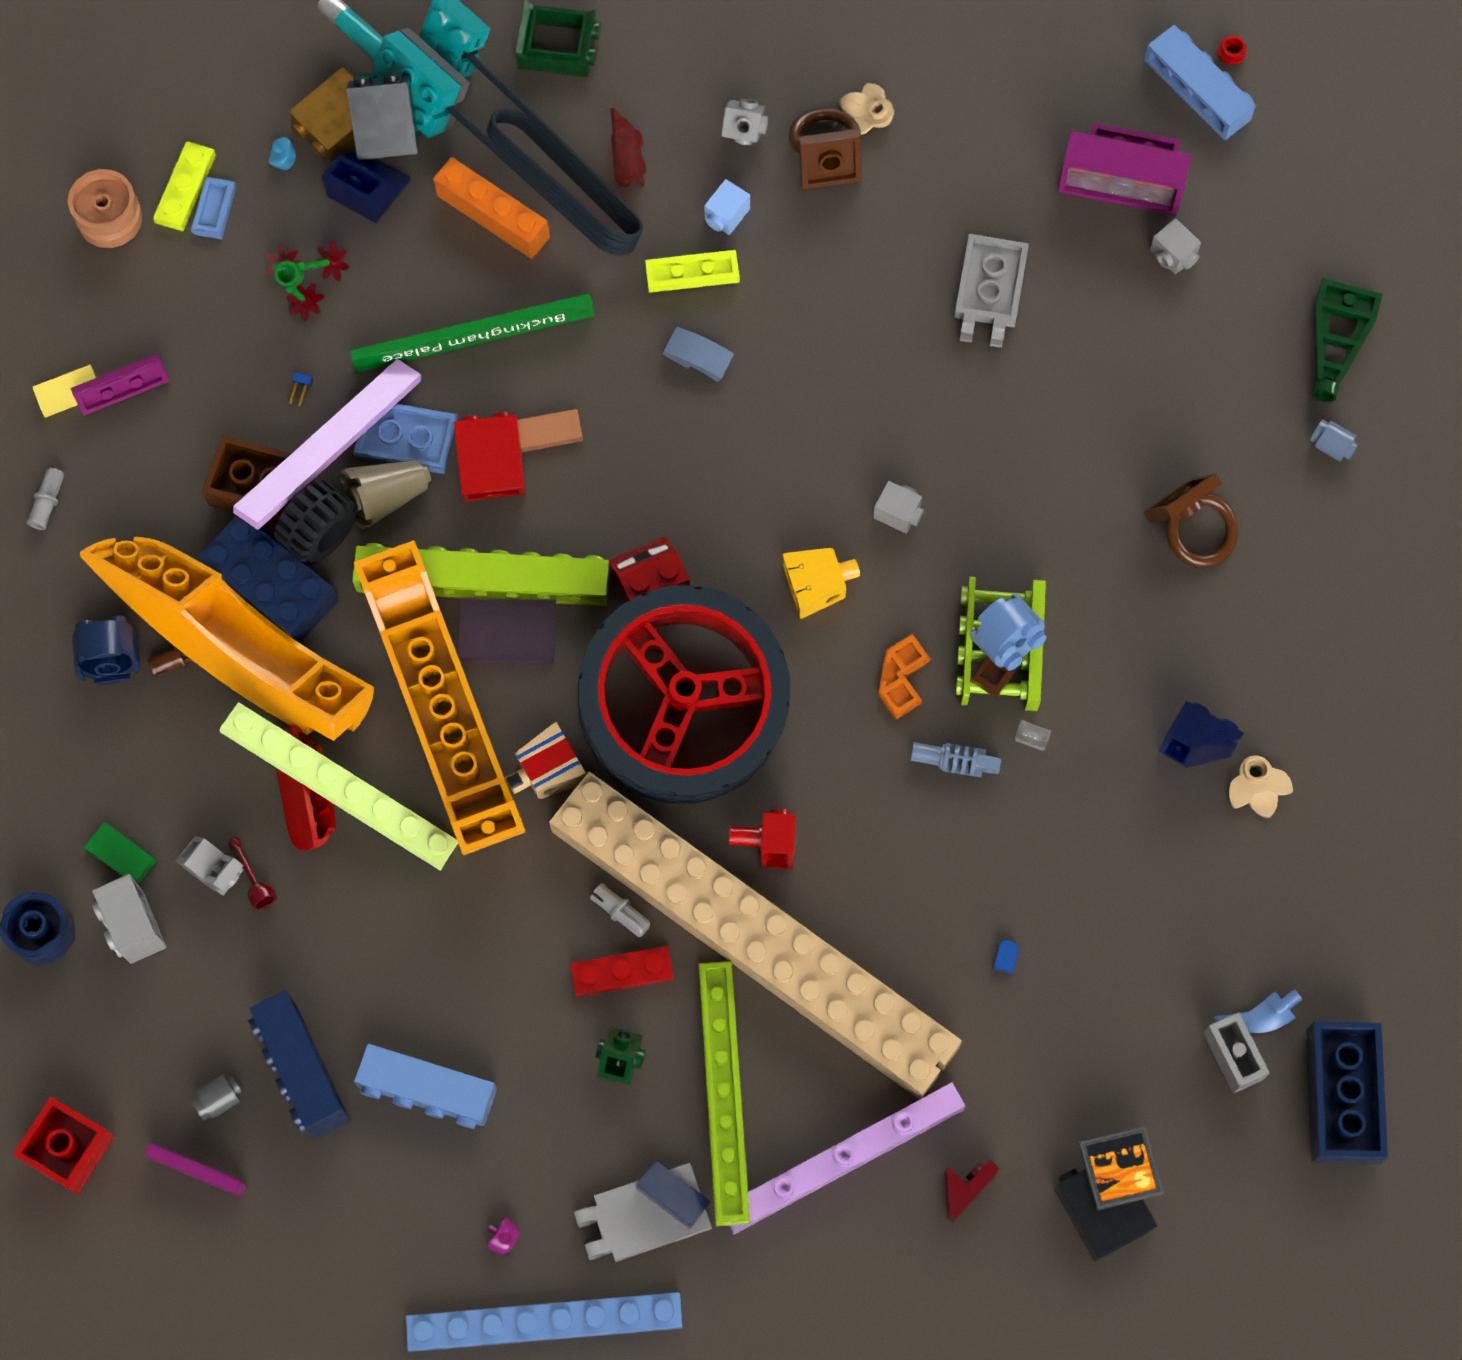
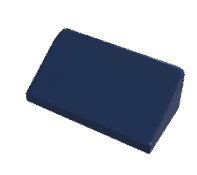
(672, 1194)

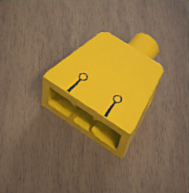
(817, 578)

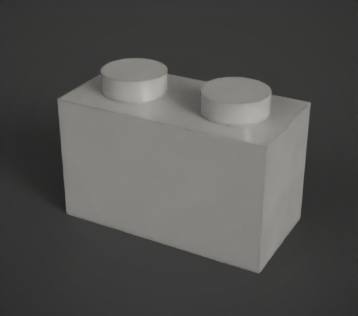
(1236, 1053)

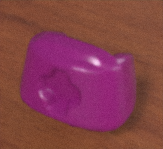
(504, 1236)

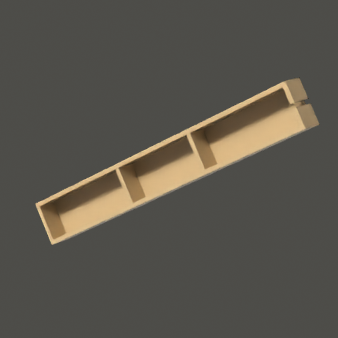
(755, 936)

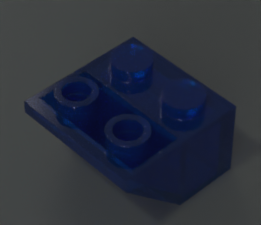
(363, 184)
(1199, 737)

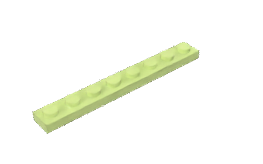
(339, 786)

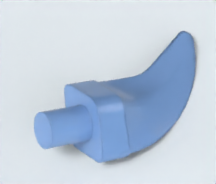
(1269, 1014)

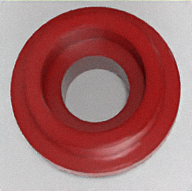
(1232, 43)

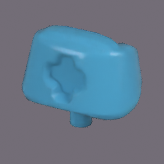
(282, 154)

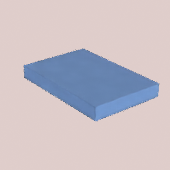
(409, 435)

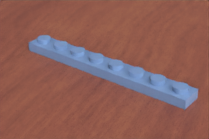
(544, 1322)

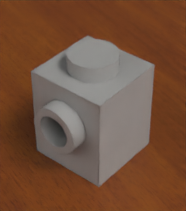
(1175, 247)
(899, 507)

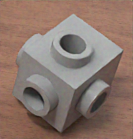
(744, 121)

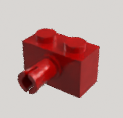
(773, 838)

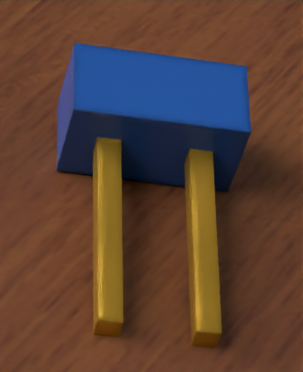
(302, 379)

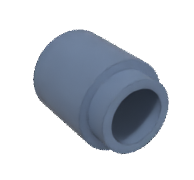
(1334, 440)

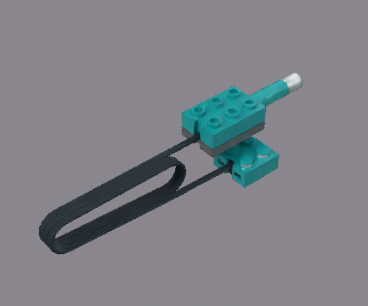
(438, 73)

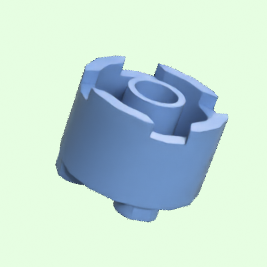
(1009, 632)

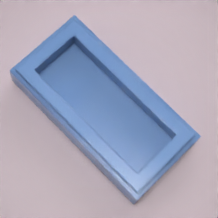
(213, 207)

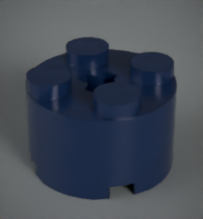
(105, 650)
(52, 938)

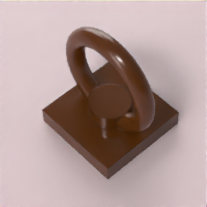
(830, 156)
(1187, 501)

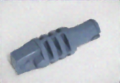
(956, 759)

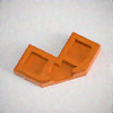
(894, 687)

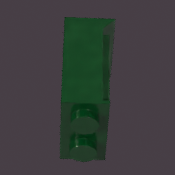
(555, 61)

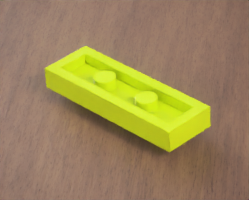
(184, 186)
(692, 271)

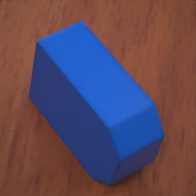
(1006, 956)

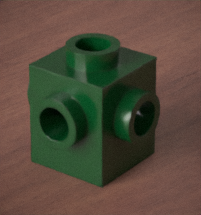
(620, 1055)

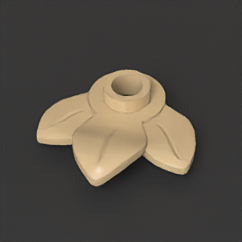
(865, 105)
(1259, 791)

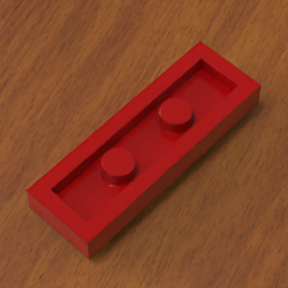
(622, 971)

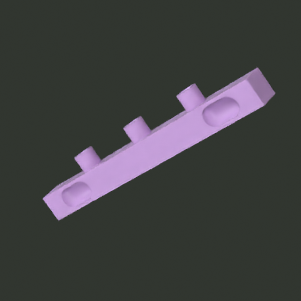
(852, 1153)

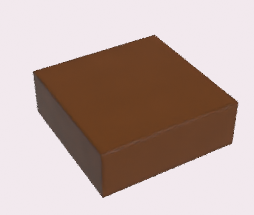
(991, 677)

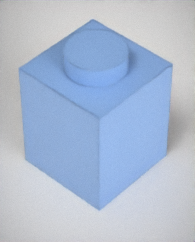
(727, 207)

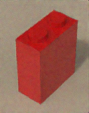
(489, 456)

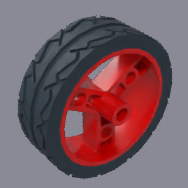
(634, 630)

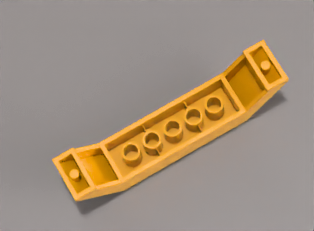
(439, 698)

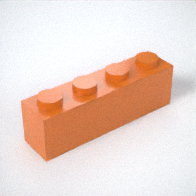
(491, 208)

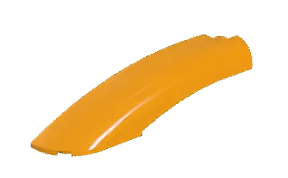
(229, 636)

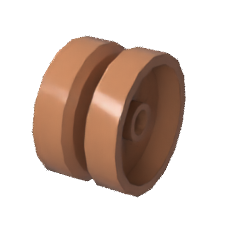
(105, 208)

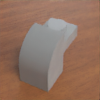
(210, 865)

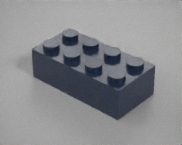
(269, 578)
(299, 1064)
(1346, 1093)

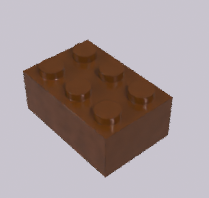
(237, 470)

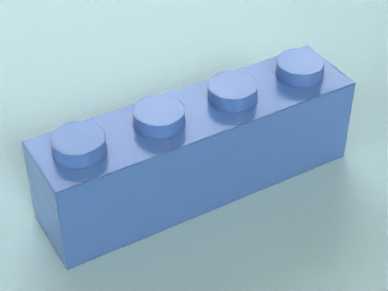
(1200, 82)
(426, 1086)

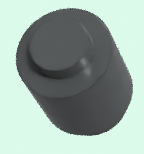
(216, 1097)

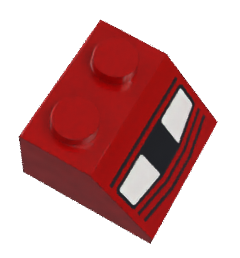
(649, 569)

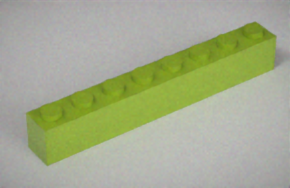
(508, 575)

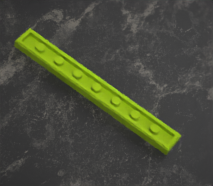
(724, 1094)

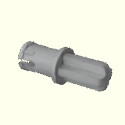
(45, 499)
(620, 910)

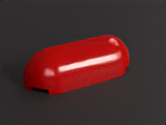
(307, 814)

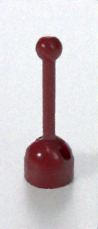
(260, 893)

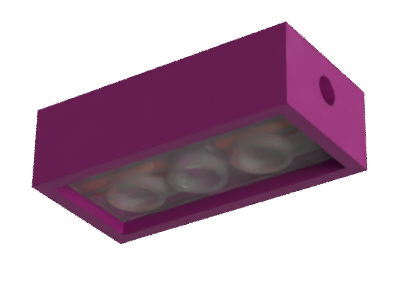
(1124, 173)

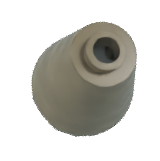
(383, 488)

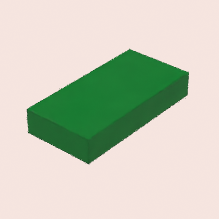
(119, 853)

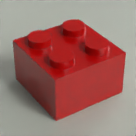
(63, 1145)

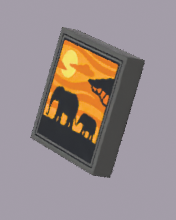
(1120, 1168)

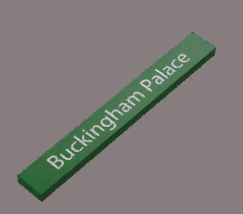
(472, 333)

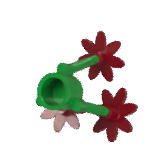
(291, 274)

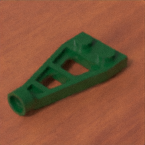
(1349, 303)

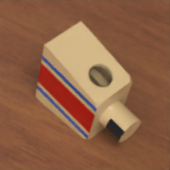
(546, 765)

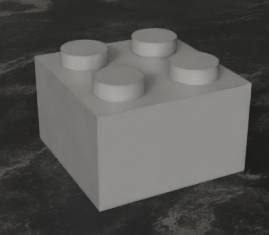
(128, 919)

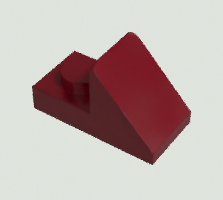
(960, 1194)

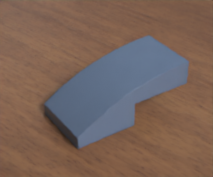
(699, 352)

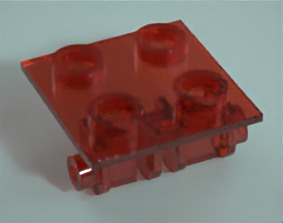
(627, 151)

